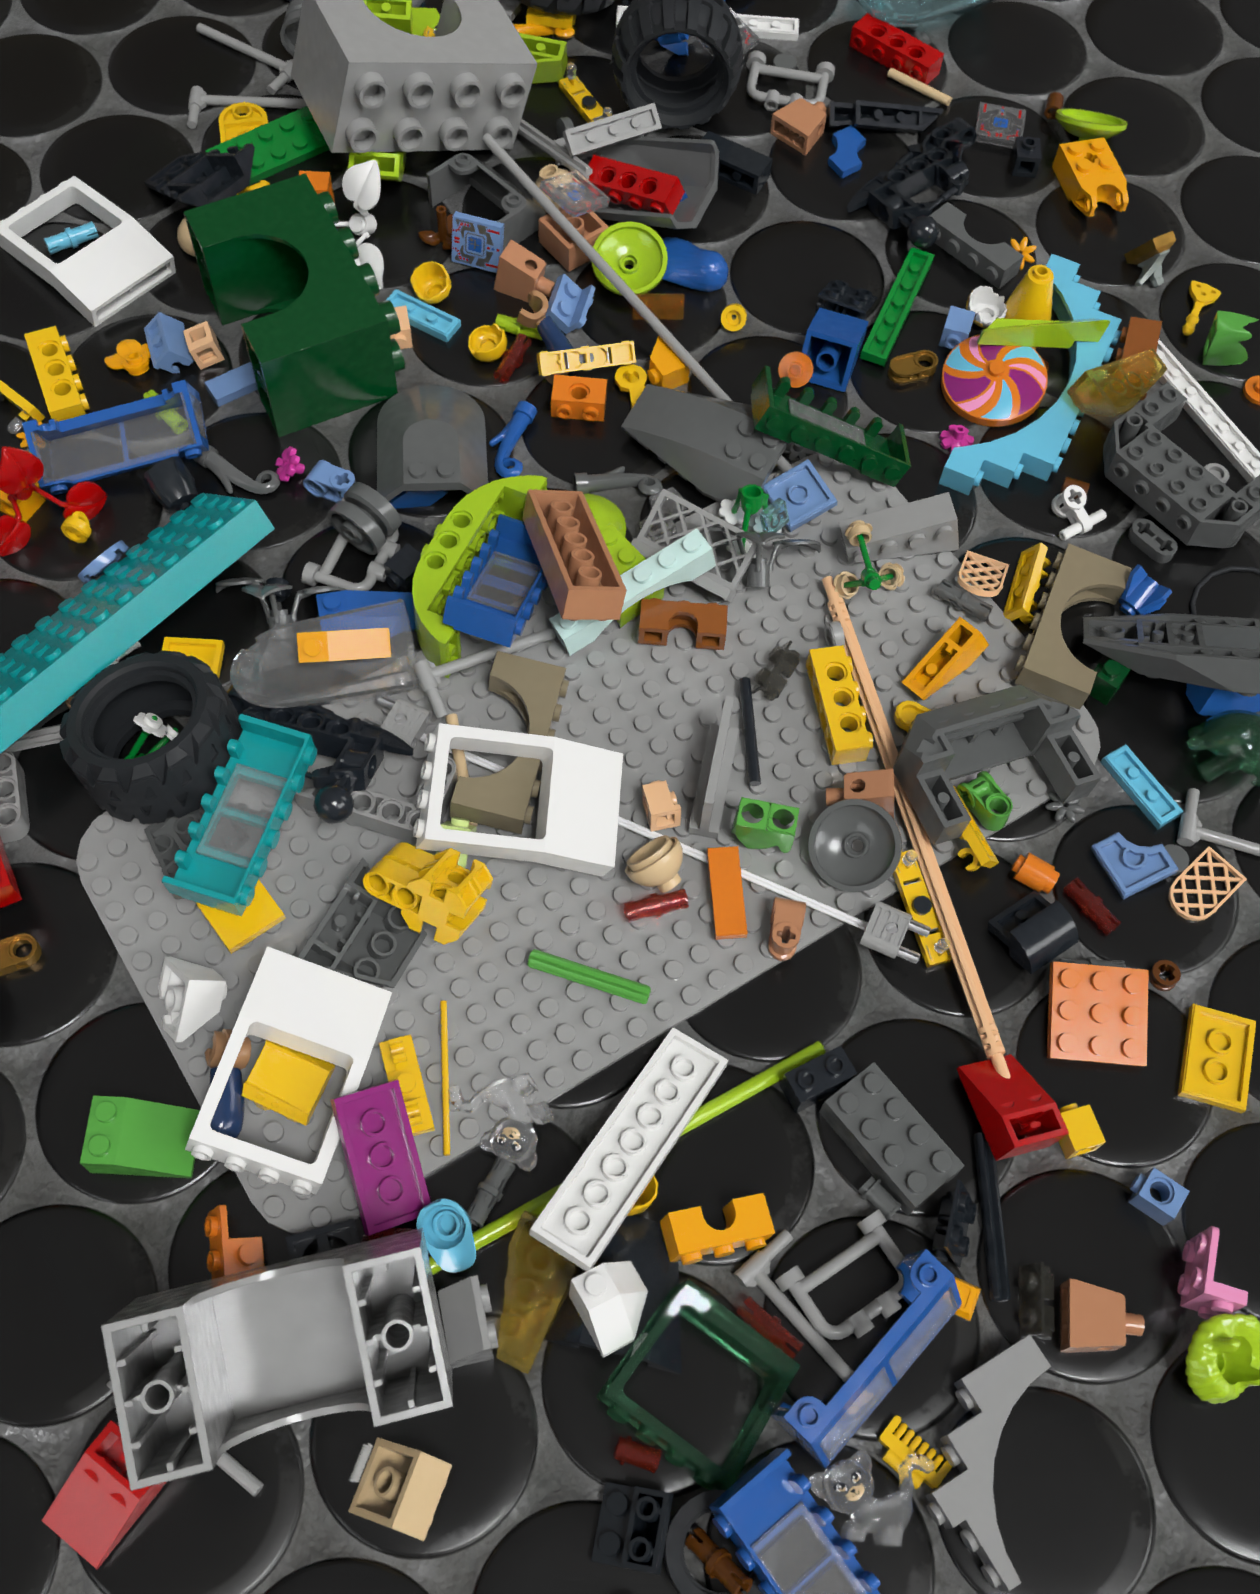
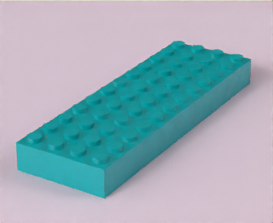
(122, 607)

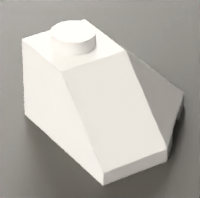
(191, 996)
(609, 1303)

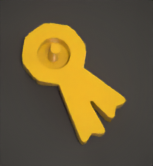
(632, 380)

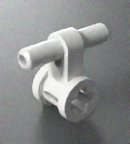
(1075, 512)

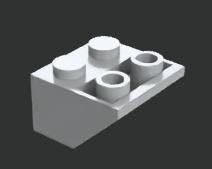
(465, 1322)

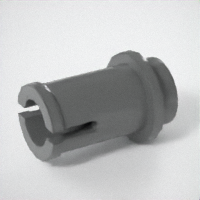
(879, 1197)

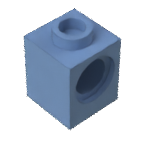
(956, 327)
(1171, 1195)

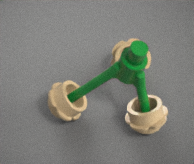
(889, 576)

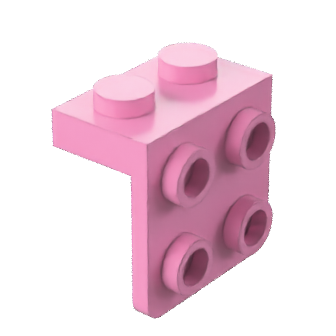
(1197, 1284)

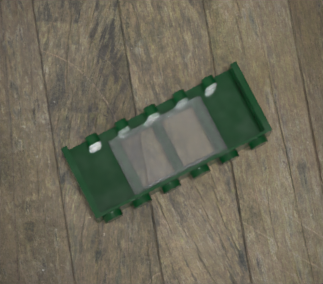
(826, 434)

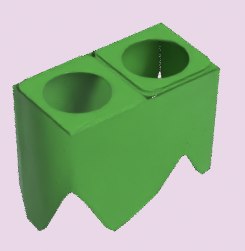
(1223, 339)
(755, 834)

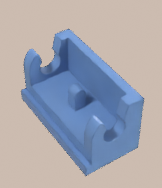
(167, 343)

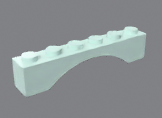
(672, 565)

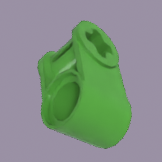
(984, 795)

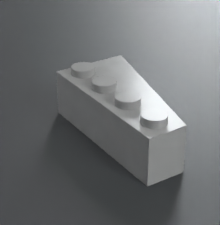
(907, 530)

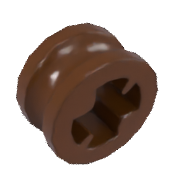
(1169, 983)

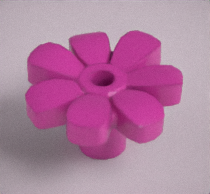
(956, 437)
(289, 464)

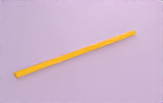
(445, 1079)

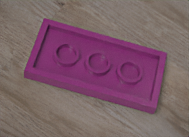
(381, 1156)

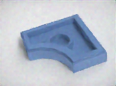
(1133, 866)

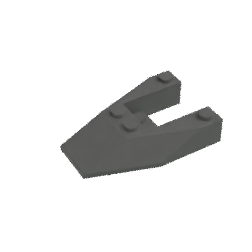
(1182, 648)

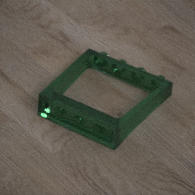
(739, 1340)

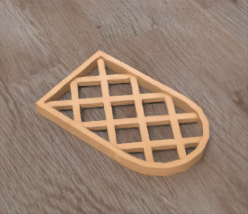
(978, 589)
(1226, 867)

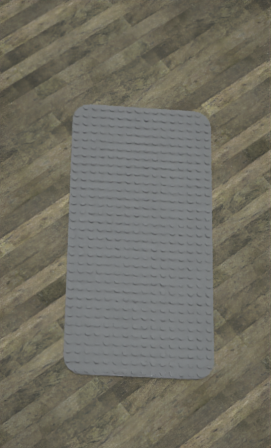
(622, 699)

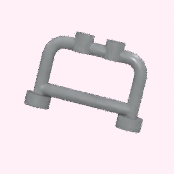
(756, 64)
(315, 573)
(860, 1321)

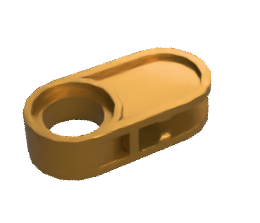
(907, 367)
(8, 960)

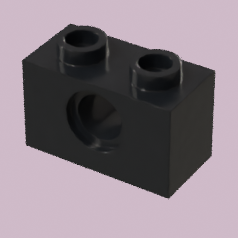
(817, 1079)

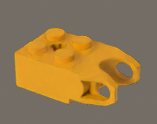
(1090, 175)

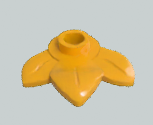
(130, 356)

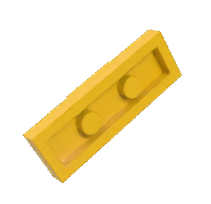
(1026, 583)
(979, 849)
(402, 1065)

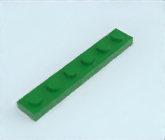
(897, 306)

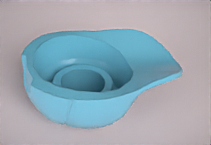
(448, 1235)

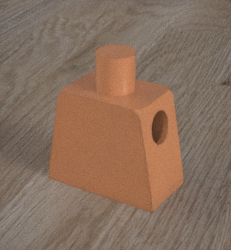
(799, 124)
(521, 273)
(872, 786)
(1094, 1318)

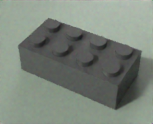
(891, 1138)

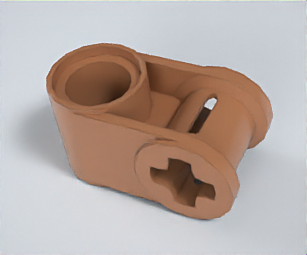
(786, 924)

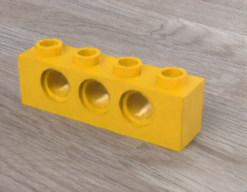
(55, 374)
(841, 745)

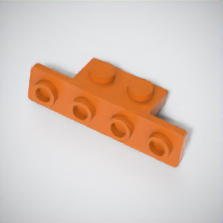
(230, 1254)

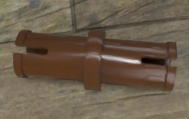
(718, 1562)

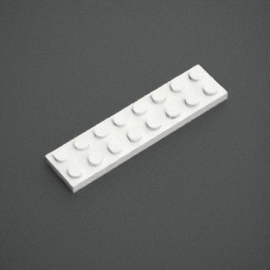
(628, 1150)

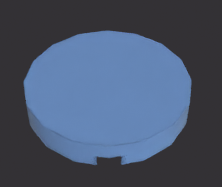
(98, 565)

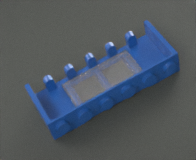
(499, 587)
(788, 1534)

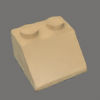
(400, 1488)

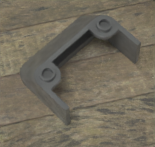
(464, 170)

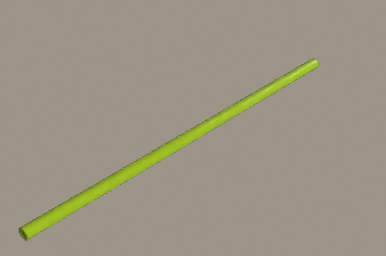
(705, 1113)

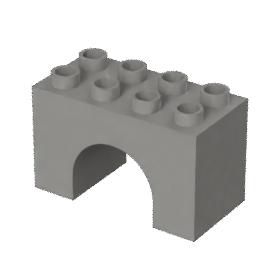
(409, 91)
(275, 1349)

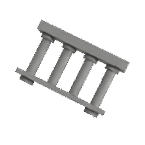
(609, 131)

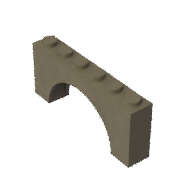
(1048, 661)
(505, 796)

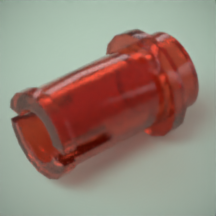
(637, 1454)

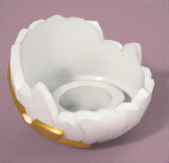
(986, 305)

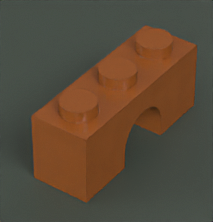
(704, 620)

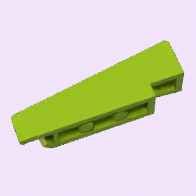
(1042, 332)

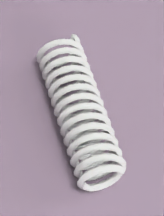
(361, 1463)

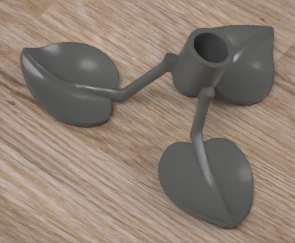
(758, 570)
(274, 617)

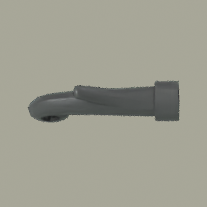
(228, 473)
(616, 479)

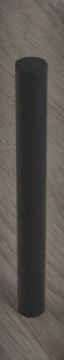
(749, 732)

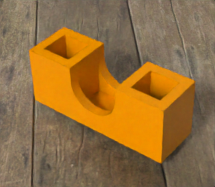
(690, 1237)

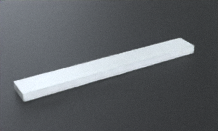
(763, 26)
(1211, 417)

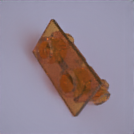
(662, 305)

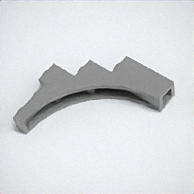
(972, 1447)

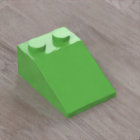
(138, 1138)

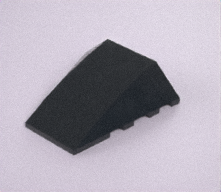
(205, 178)
(644, 1245)

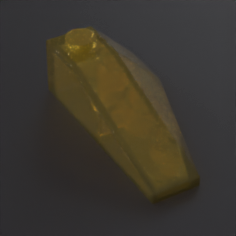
(1117, 385)
(533, 1295)

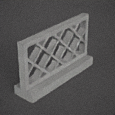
(708, 580)
(714, 775)

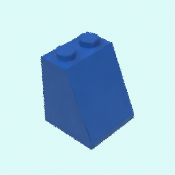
(834, 347)

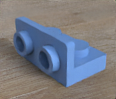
(569, 304)

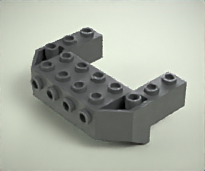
(1170, 481)
(984, 735)

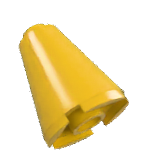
(1032, 295)

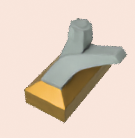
(1150, 258)

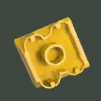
(287, 1082)

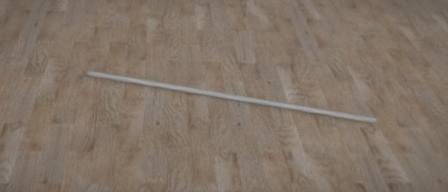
(612, 276)

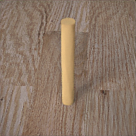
(919, 87)

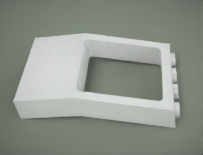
(105, 272)
(575, 800)
(310, 1013)

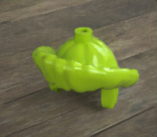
(1224, 1357)

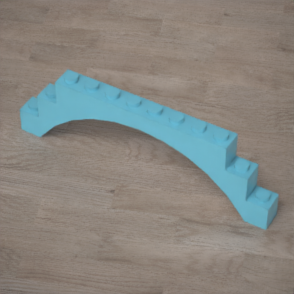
(1039, 444)

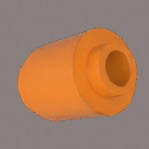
(1035, 873)

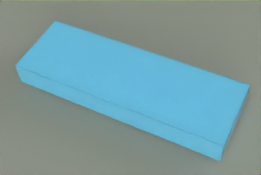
(426, 316)
(1141, 786)

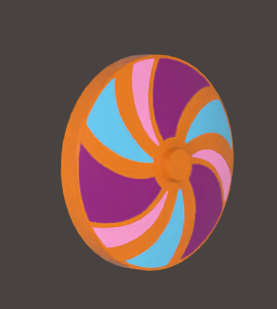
(993, 382)

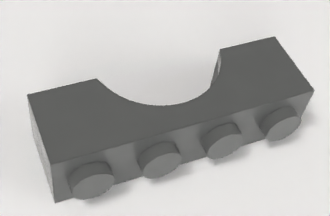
(991, 261)

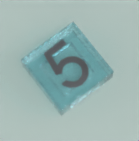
(774, 516)

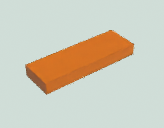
(727, 893)

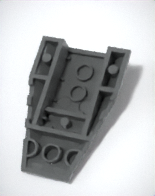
(704, 440)

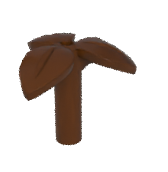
(444, 230)

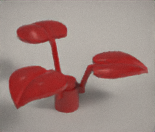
(18, 477)

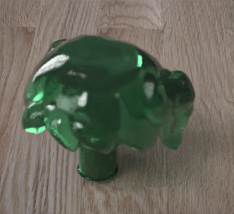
(1233, 740)

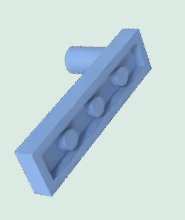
(231, 384)

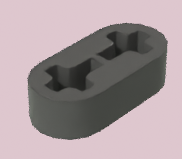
(1152, 540)

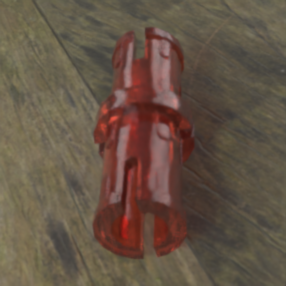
(512, 358)
(656, 905)
(1092, 906)
(769, 1327)

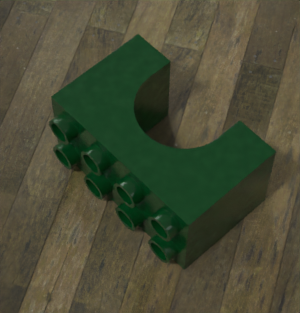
(327, 334)

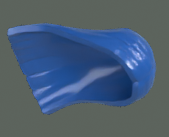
(694, 266)

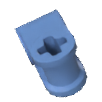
(328, 481)

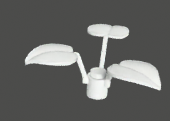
(363, 186)

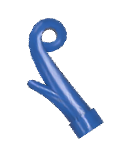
(509, 436)

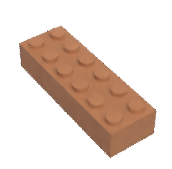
(573, 555)

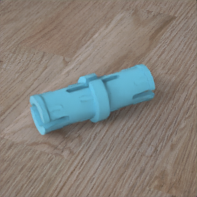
(71, 237)

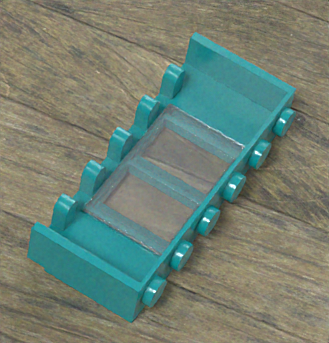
(242, 816)

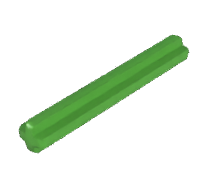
(589, 976)

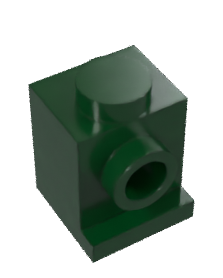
(1108, 680)

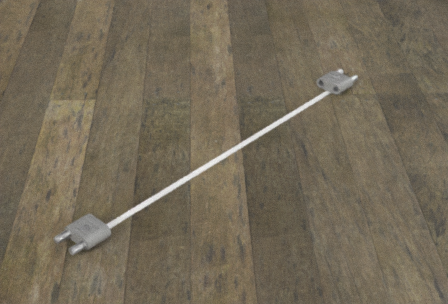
(882, 932)

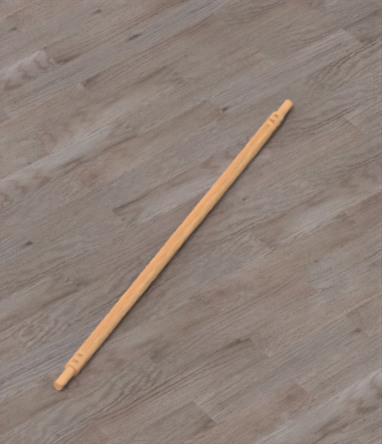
(920, 842)

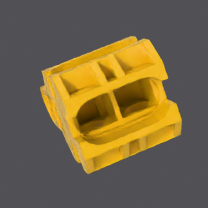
(430, 889)

